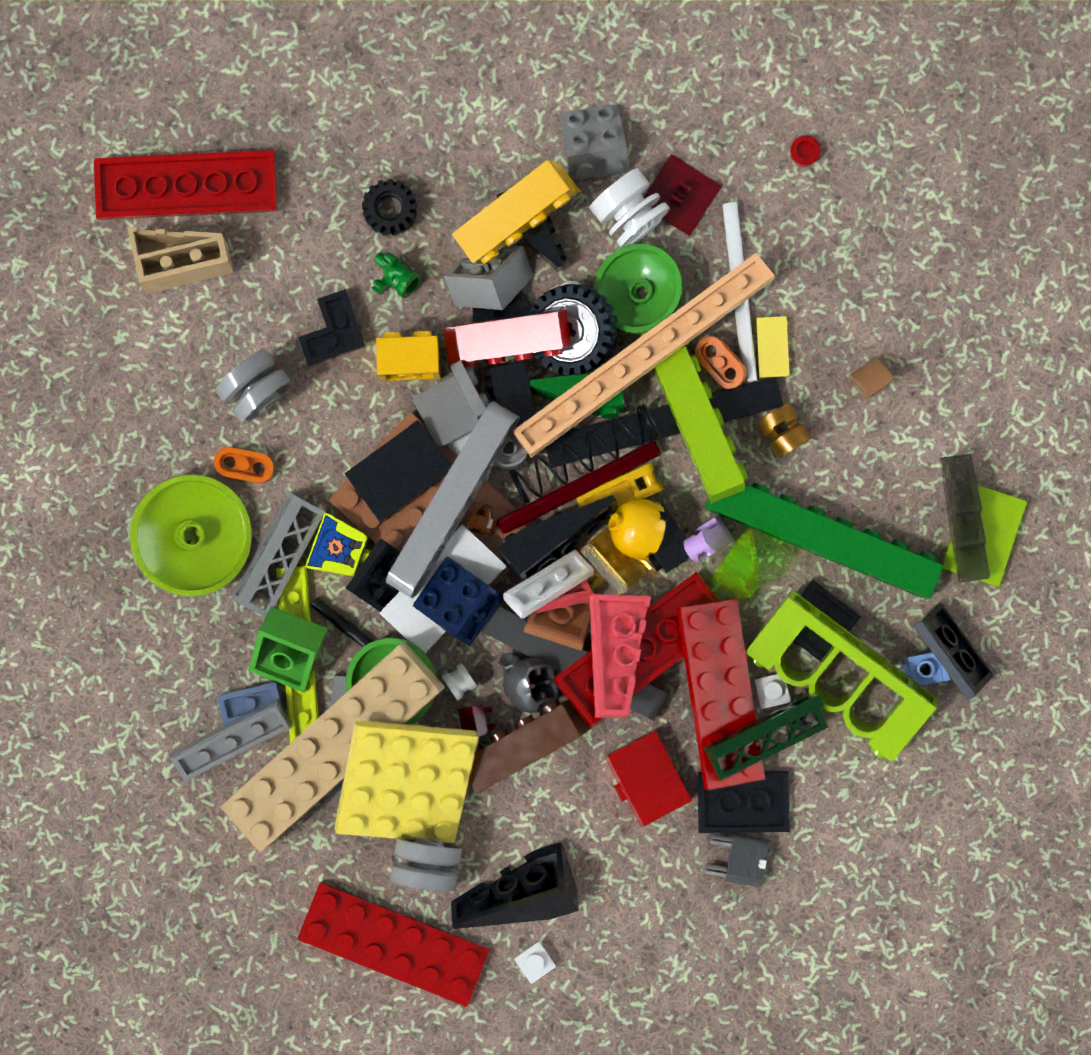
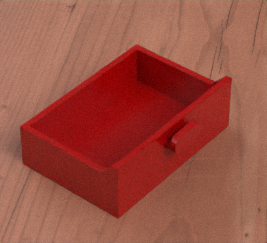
(647, 779)

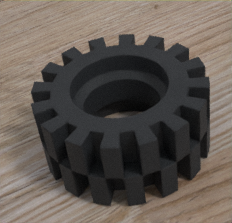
(381, 191)

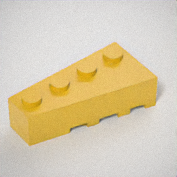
(515, 212)

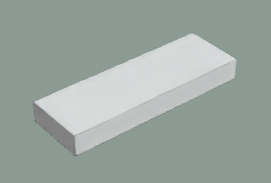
(548, 584)

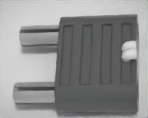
(745, 859)

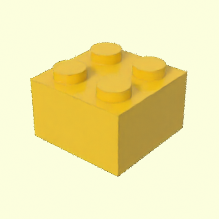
(408, 357)

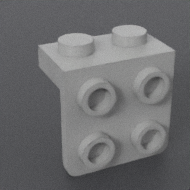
(594, 142)
(452, 406)

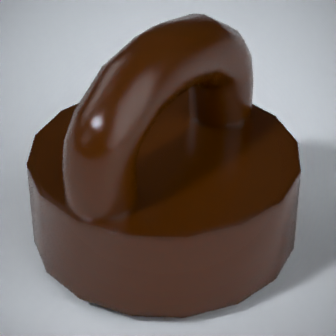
(482, 521)

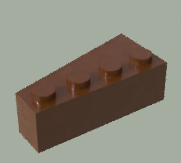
(526, 744)

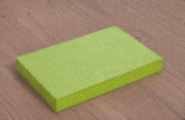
(1001, 520)

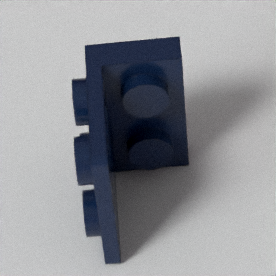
(458, 601)

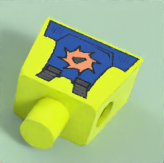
(338, 548)

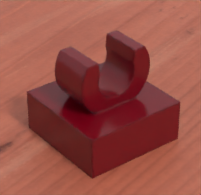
(474, 719)

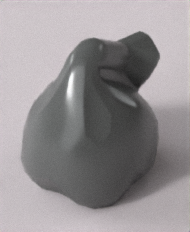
(528, 682)

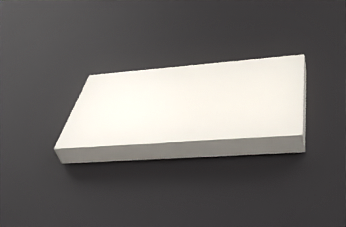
(467, 552)

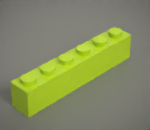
(700, 425)

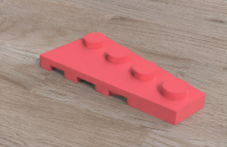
(616, 642)

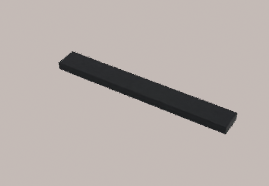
(732, 404)

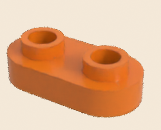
(721, 363)
(244, 465)

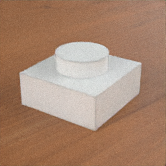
(771, 691)
(535, 962)

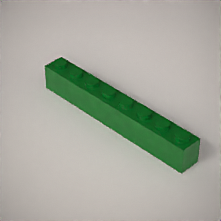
(831, 539)

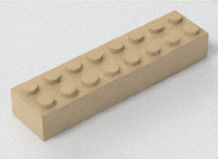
(319, 755)

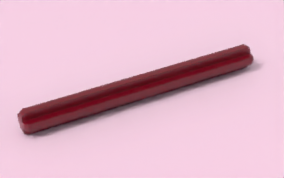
(578, 487)

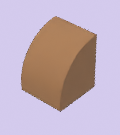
(871, 378)

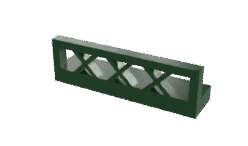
(763, 727)

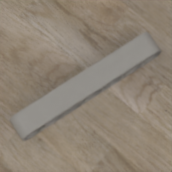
(452, 499)

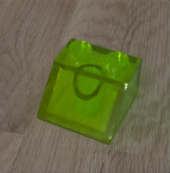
(739, 568)

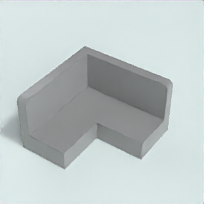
(489, 284)

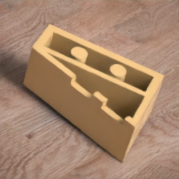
(178, 258)

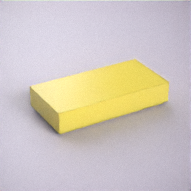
(772, 347)

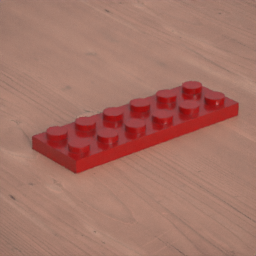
(185, 184)
(659, 648)
(718, 684)
(393, 944)

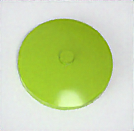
(190, 535)

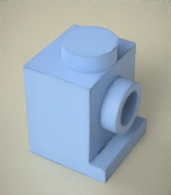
(913, 664)

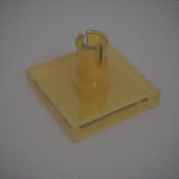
(612, 565)

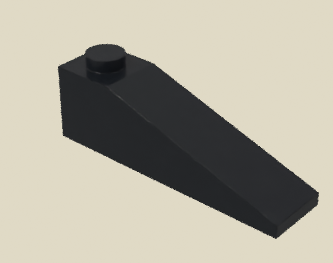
(551, 539)
(532, 892)

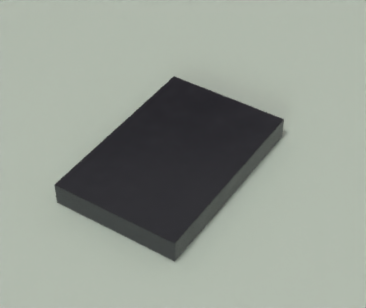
(398, 471)
(953, 650)
(745, 806)

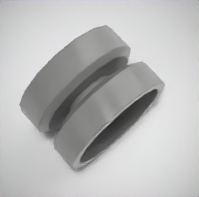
(253, 386)
(426, 859)

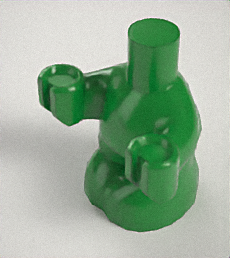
(396, 274)

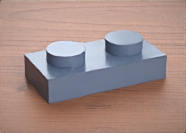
(242, 702)

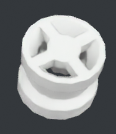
(459, 681)

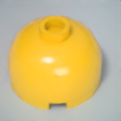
(637, 528)

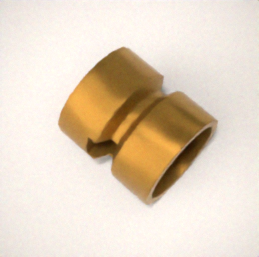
(789, 439)

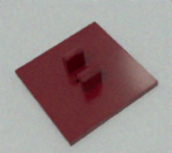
(685, 192)

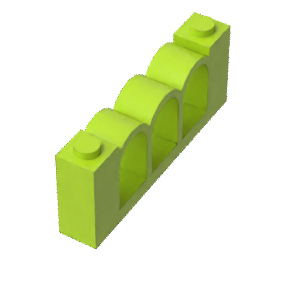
(885, 736)

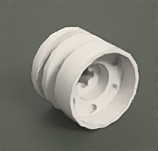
(629, 208)

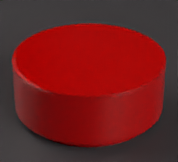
(805, 150)

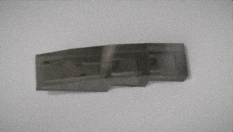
(965, 518)

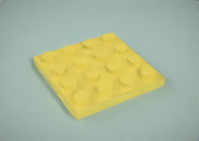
(405, 781)

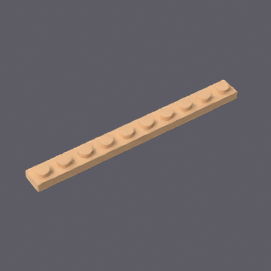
(643, 355)

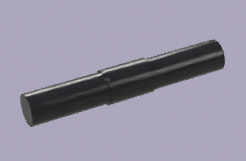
(340, 622)

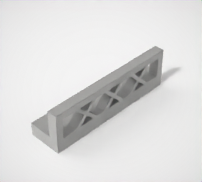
(268, 548)

